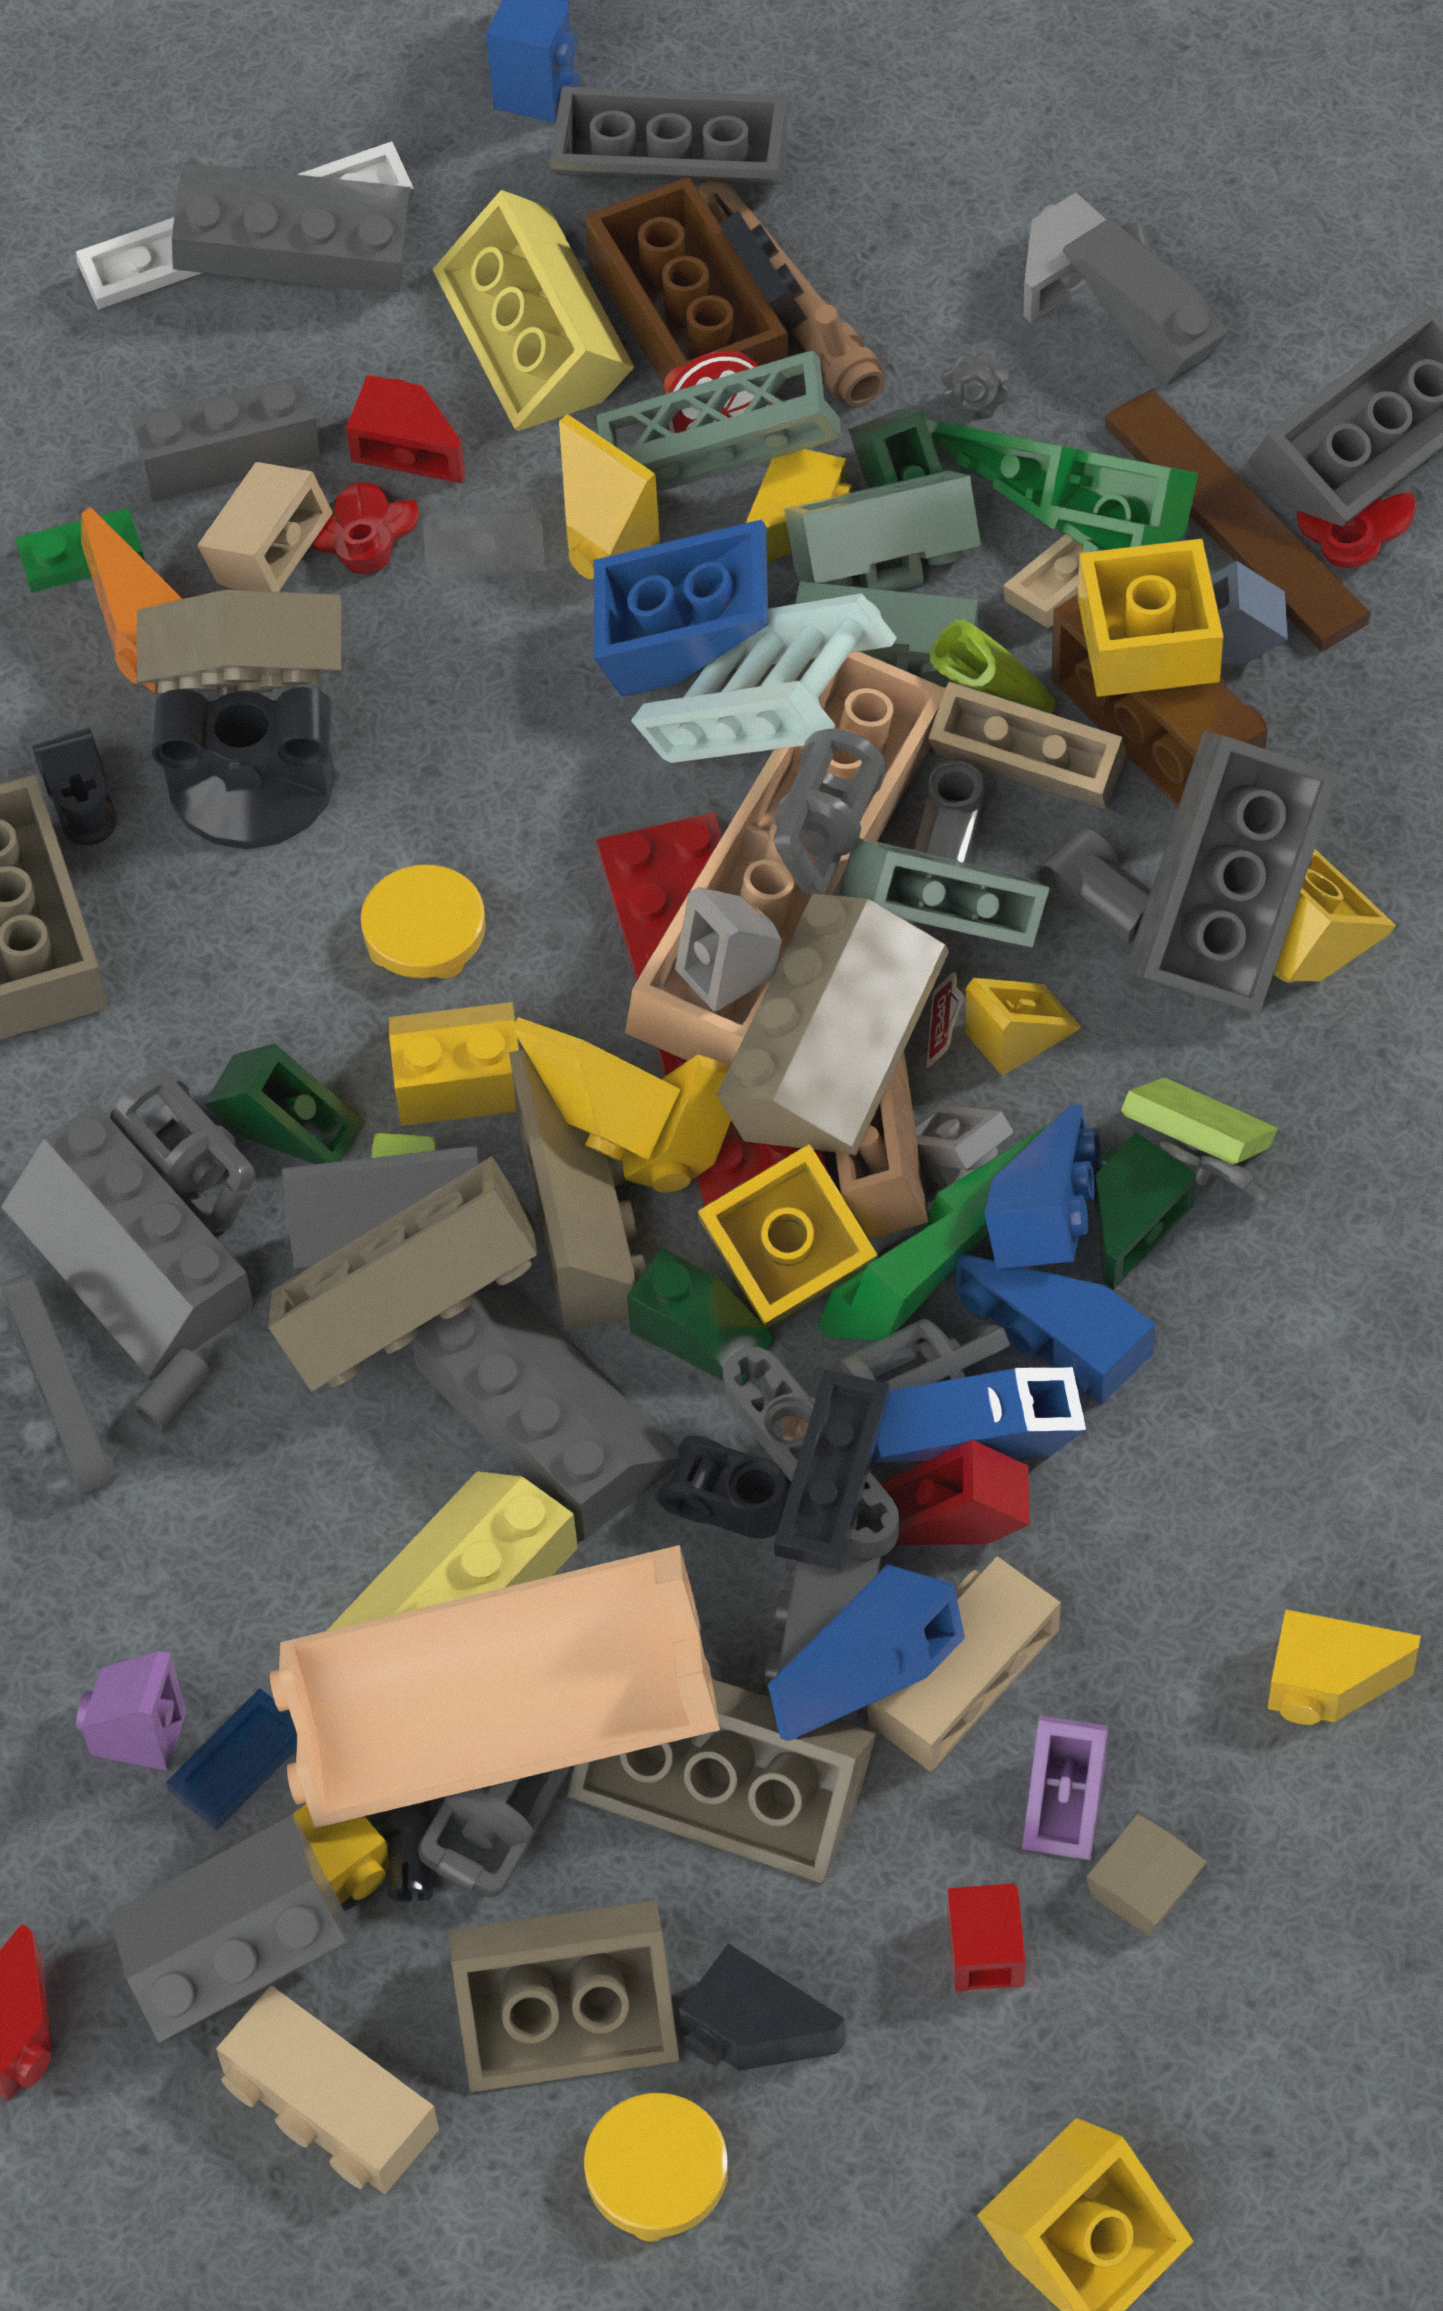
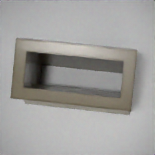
(1144, 1874)

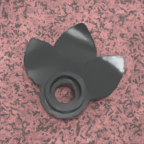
(1206, 1165)

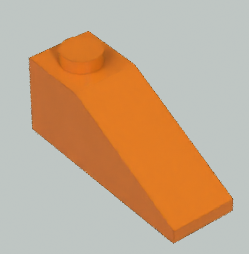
(122, 587)

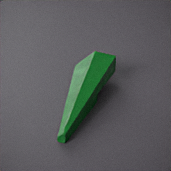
(1083, 493)
(898, 1282)

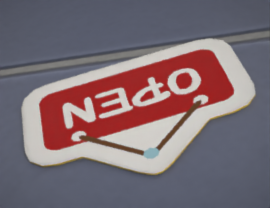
(945, 1008)

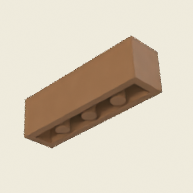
(885, 1175)

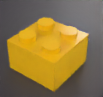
(1150, 617)
(787, 1236)

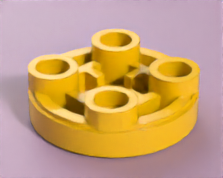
(423, 922)
(656, 2165)

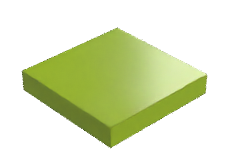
(1198, 1120)

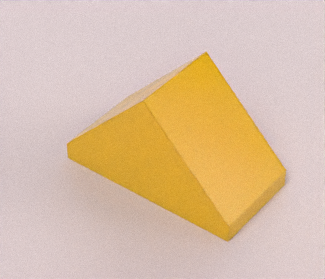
(1014, 1021)

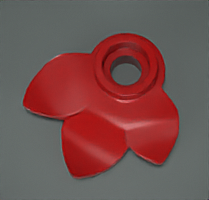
(365, 527)
(1361, 537)

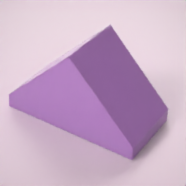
(1065, 1787)

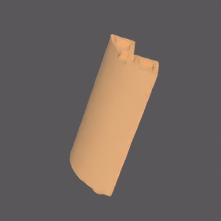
(495, 1687)

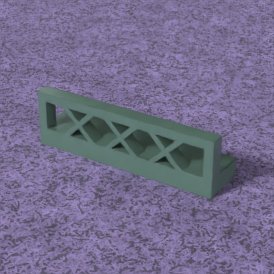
(733, 441)

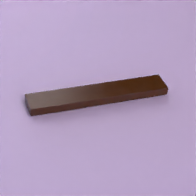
(1241, 520)

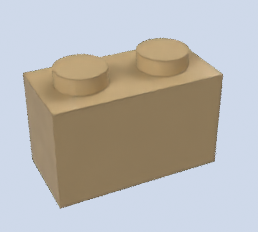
(265, 528)

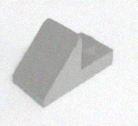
(958, 1141)

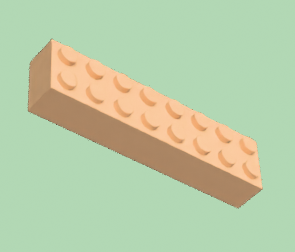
(863, 698)

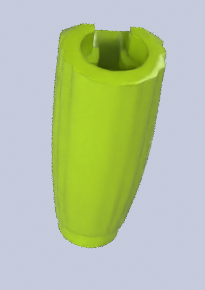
(980, 663)

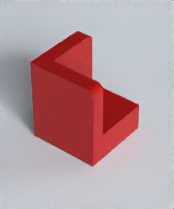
(986, 1937)

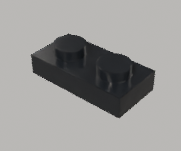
(777, 285)

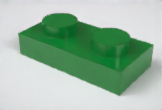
(57, 555)

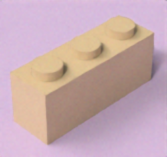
(1027, 745)
(1004, 1629)
(326, 2092)

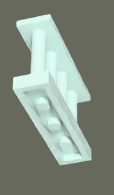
(781, 709)

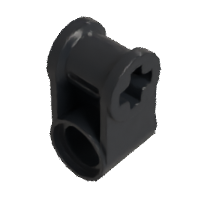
(77, 786)
(715, 1483)

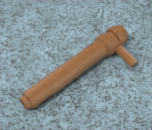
(847, 366)

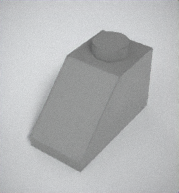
(1049, 272)
(725, 947)

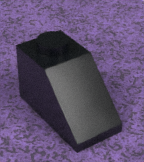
(755, 2017)

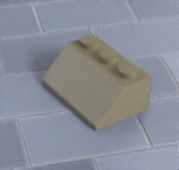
(563, 1996)

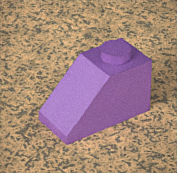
(134, 1711)

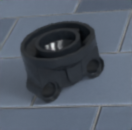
(246, 764)

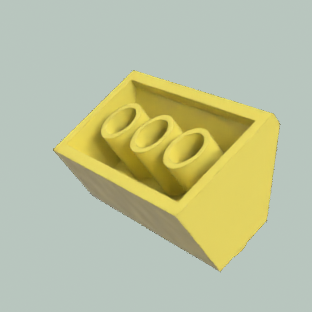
(531, 313)
(482, 1540)

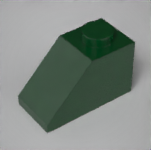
(895, 448)
(283, 1106)
(1137, 1203)
(692, 1314)

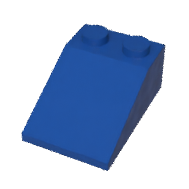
(531, 57)
(678, 605)

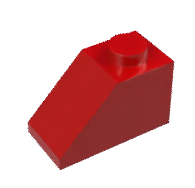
(403, 431)
(961, 1497)
(23, 2014)

